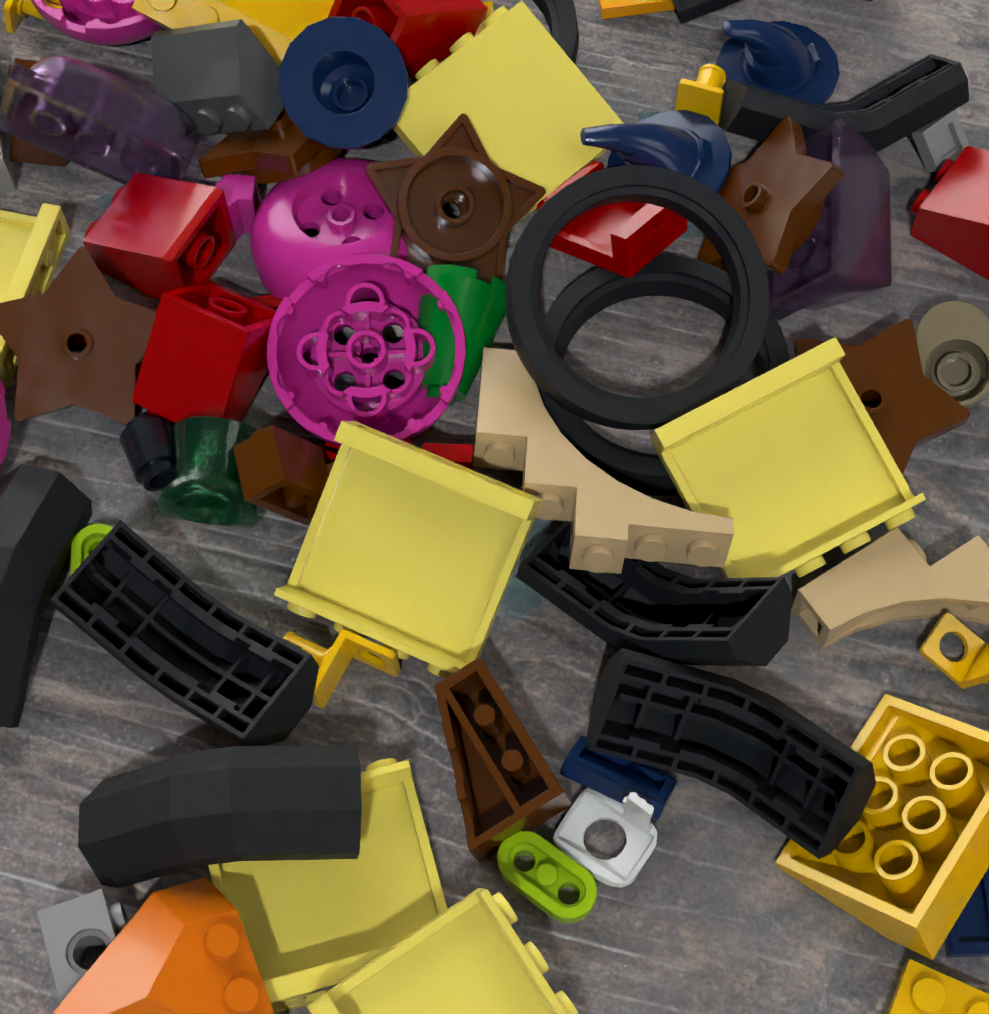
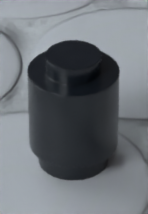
(150, 452)

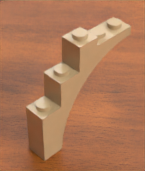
(605, 515)
(895, 584)

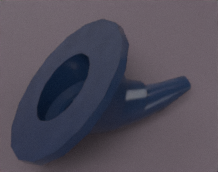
(779, 59)
(343, 82)
(668, 140)

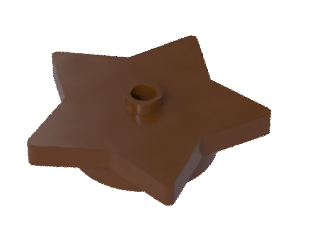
(267, 154)
(460, 174)
(777, 196)
(891, 377)
(57, 378)

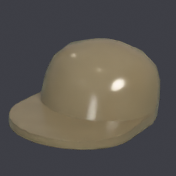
(956, 351)

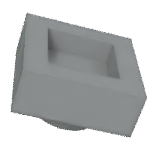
(940, 141)

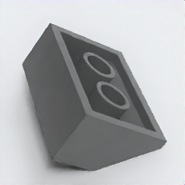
(217, 77)

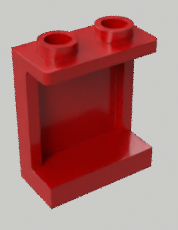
(618, 235)

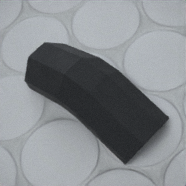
(878, 114)
(37, 527)
(665, 610)
(188, 641)
(732, 741)
(223, 810)

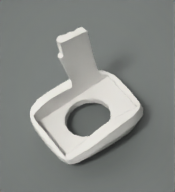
(632, 816)

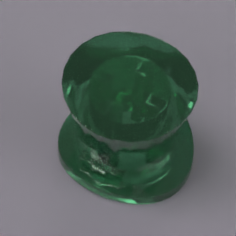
(207, 474)

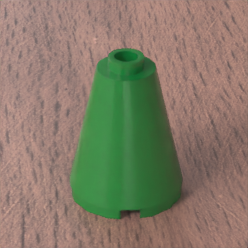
(481, 313)

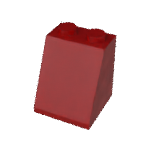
(417, 27)
(957, 211)
(162, 234)
(204, 354)

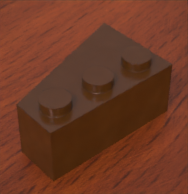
(495, 763)

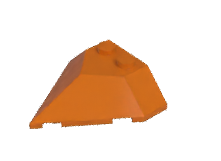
(175, 957)

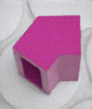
(242, 201)

